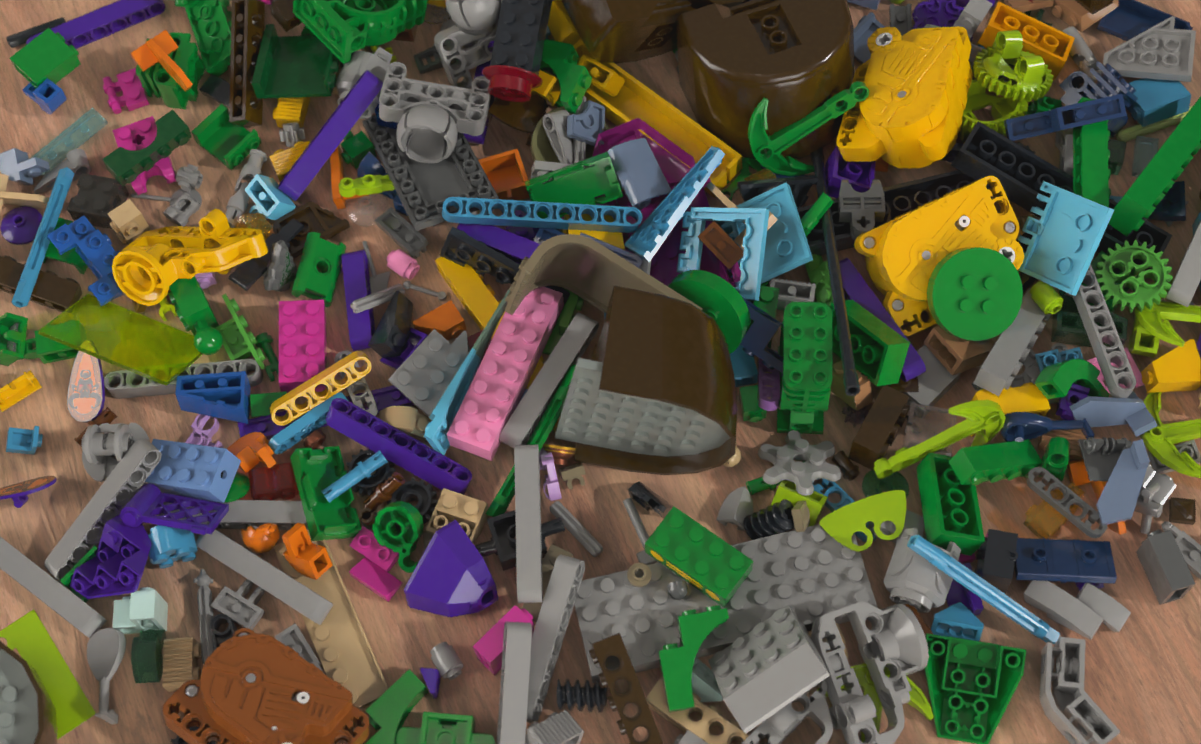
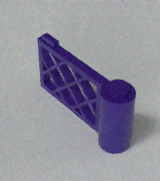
(149, 502)

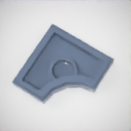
(587, 124)

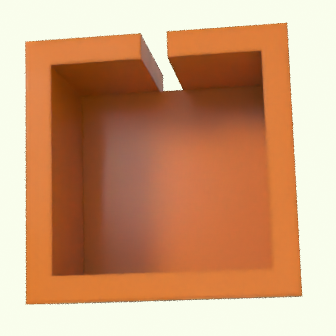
(506, 175)

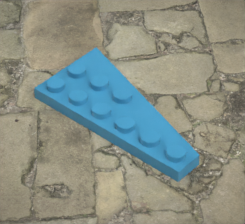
(663, 219)

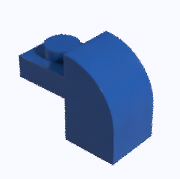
(47, 95)

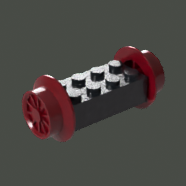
(518, 49)

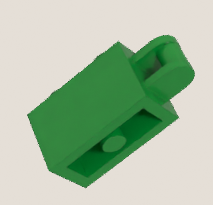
(47, 349)

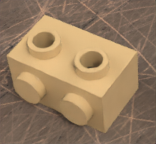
(127, 222)

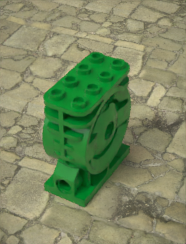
(353, 24)
(806, 367)

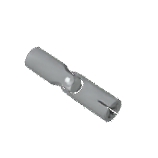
(1081, 53)

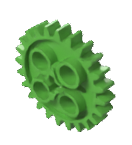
(1143, 293)

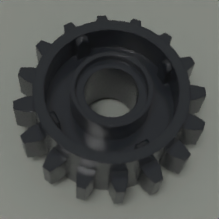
(368, 485)
(420, 492)

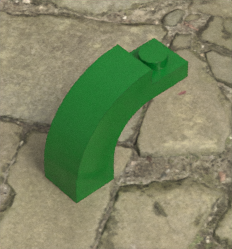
(1058, 378)

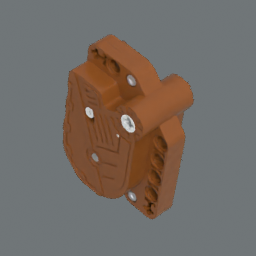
(263, 695)

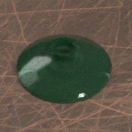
(873, 485)

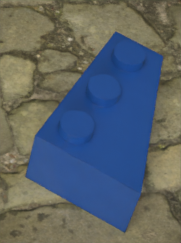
(215, 395)

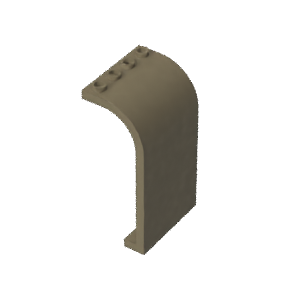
(583, 269)

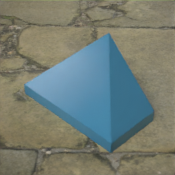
(957, 622)

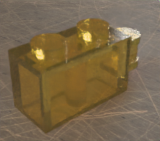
(1046, 520)

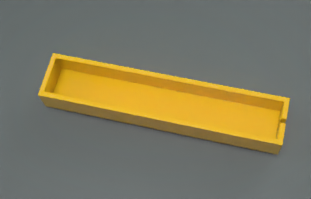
(641, 102)

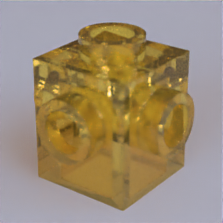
(254, 221)

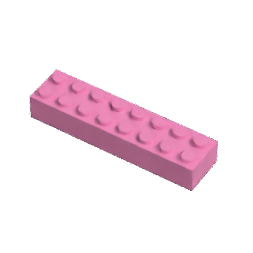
(505, 373)

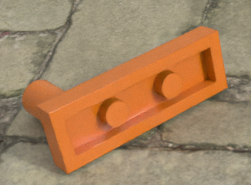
(337, 175)

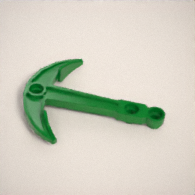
(773, 145)

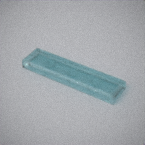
(71, 138)

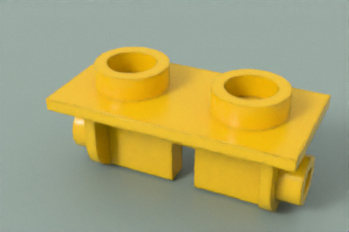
(18, 390)

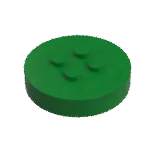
(974, 293)
(718, 300)

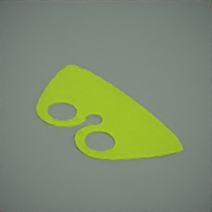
(853, 518)

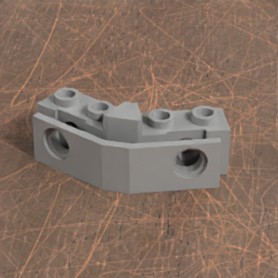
(1068, 701)

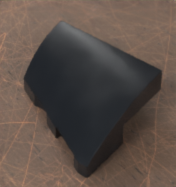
(649, 499)

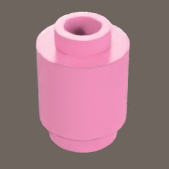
(402, 264)

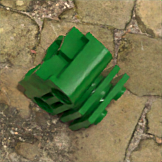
(160, 82)

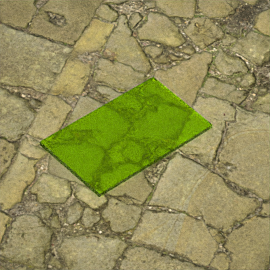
(124, 339)

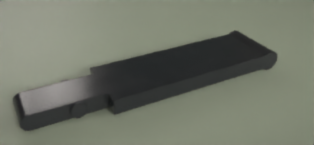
(254, 268)

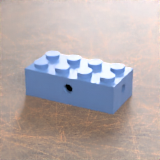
(194, 470)

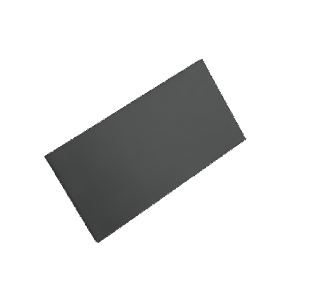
(427, 185)

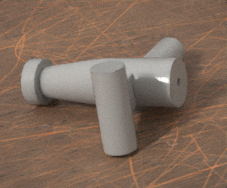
(1148, 507)

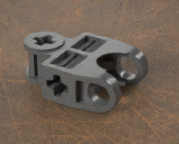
(861, 208)

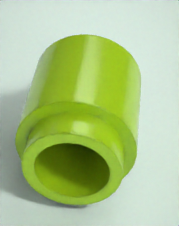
(1046, 298)

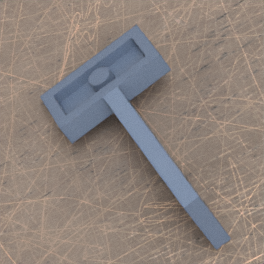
(1115, 411)
(1124, 485)

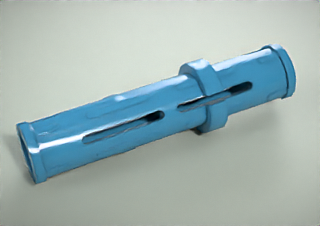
(354, 476)

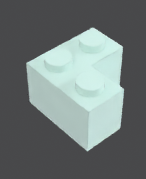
(140, 612)

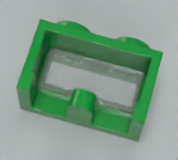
(12, 338)

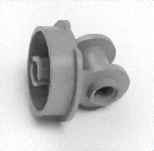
(106, 441)

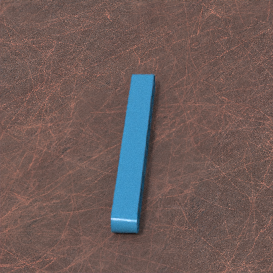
(531, 219)

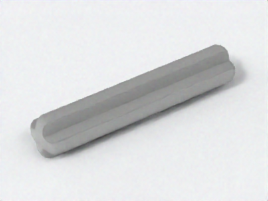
(375, 299)
(576, 529)

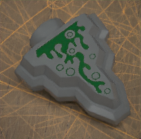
(280, 269)

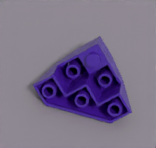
(117, 562)
(451, 576)

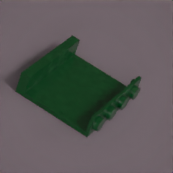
(294, 67)

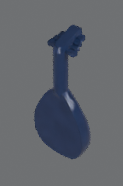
(1025, 425)

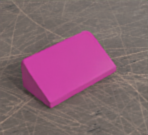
(375, 579)

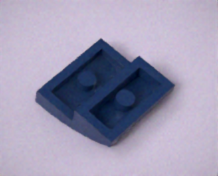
(1173, 204)

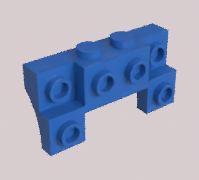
(94, 251)

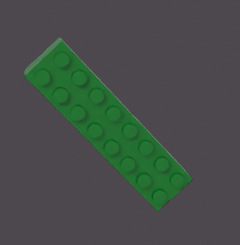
(1159, 174)

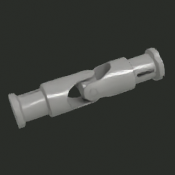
(239, 201)

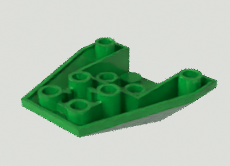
(970, 685)

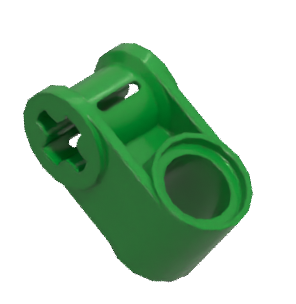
(1056, 457)

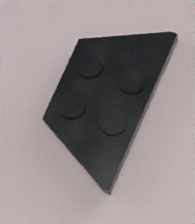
(799, 187)

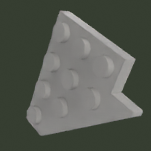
(1156, 54)
(430, 370)

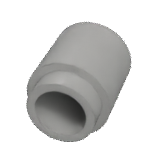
(446, 661)

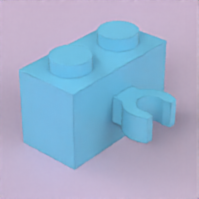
(268, 198)

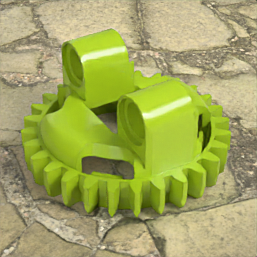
(1029, 71)
(1001, 109)

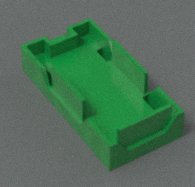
(212, 32)
(577, 184)
(319, 470)

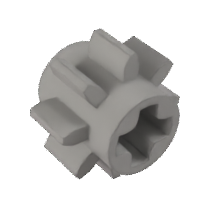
(291, 134)
(189, 177)

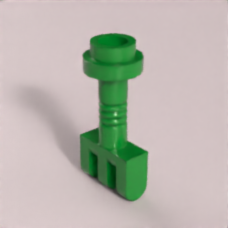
(264, 341)

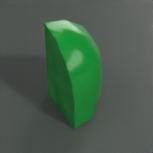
(261, 403)

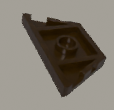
(314, 220)

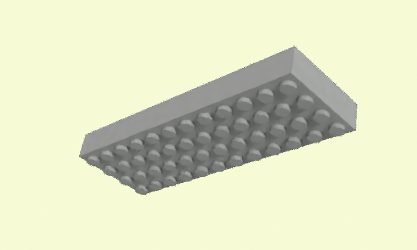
(789, 568)

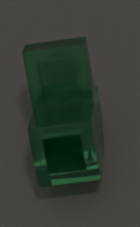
(147, 656)

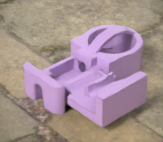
(197, 427)
(547, 463)

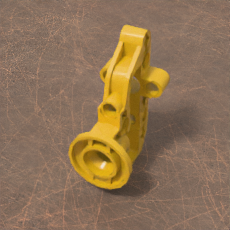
(174, 252)

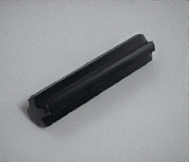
(22, 37)

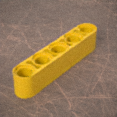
(315, 398)

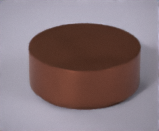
(314, 440)

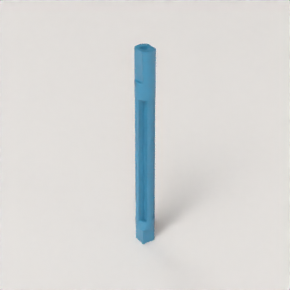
(41, 243)
(983, 589)

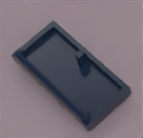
(1134, 18)
(1064, 561)

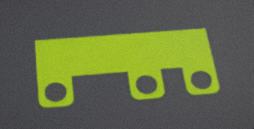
(39, 650)

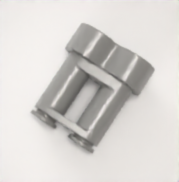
(176, 215)

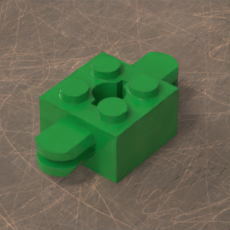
(444, 729)

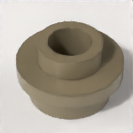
(642, 581)

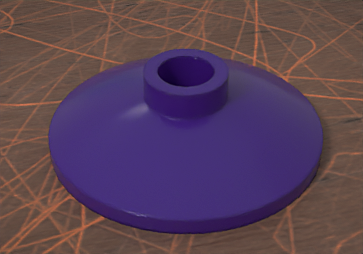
(21, 232)

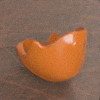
(261, 539)

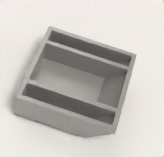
(767, 668)

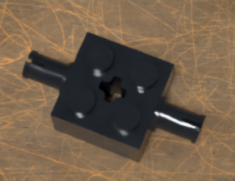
(503, 538)

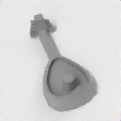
(104, 656)

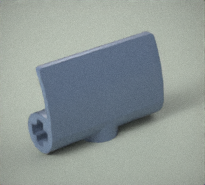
(638, 172)

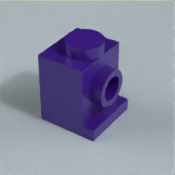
(1074, 395)

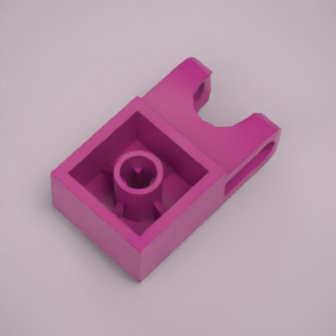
(137, 137)

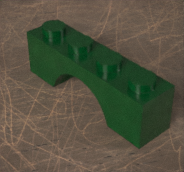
(128, 164)

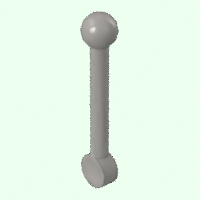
(441, 295)

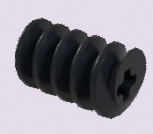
(770, 521)
(581, 696)

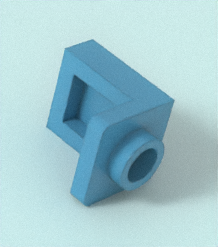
(23, 440)

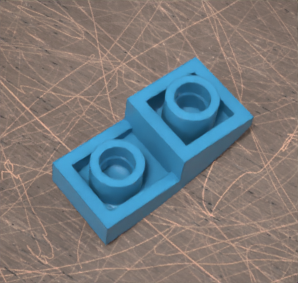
(1054, 356)

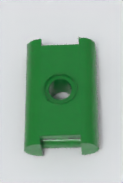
(328, 258)

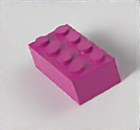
(301, 342)

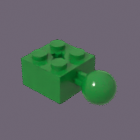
(196, 315)

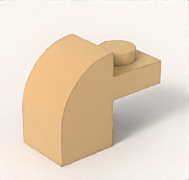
(406, 420)

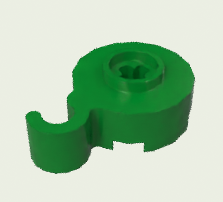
(399, 539)

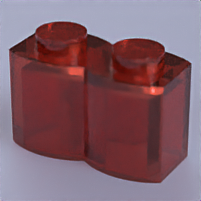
(273, 482)

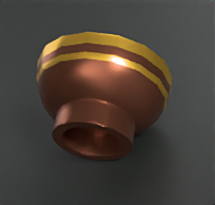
(560, 453)

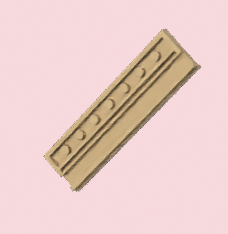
(340, 637)

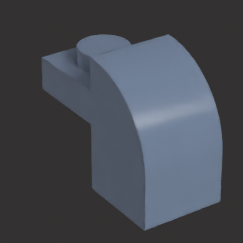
(21, 168)

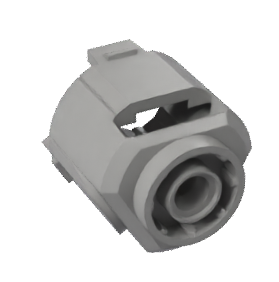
(353, 70)
(916, 580)

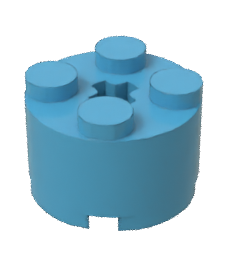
(171, 545)

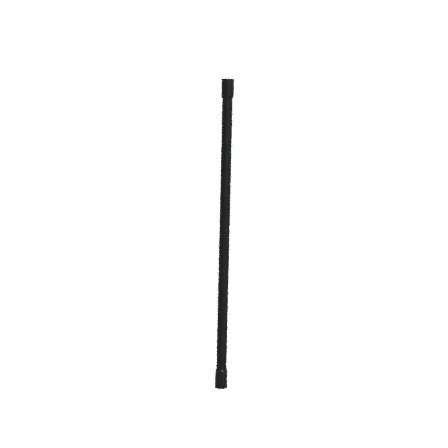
(850, 375)

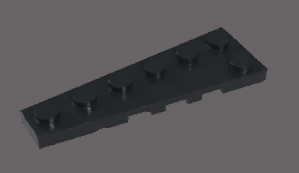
(466, 250)

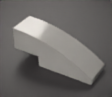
(1063, 608)

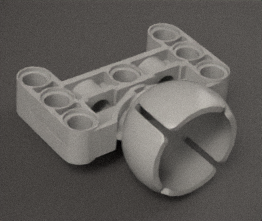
(470, 39)
(431, 113)

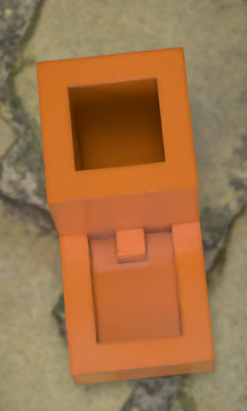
(252, 450)
(303, 555)

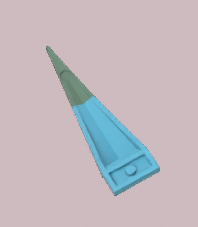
(450, 402)

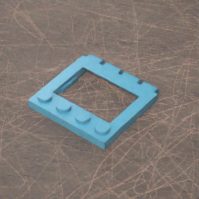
(753, 243)

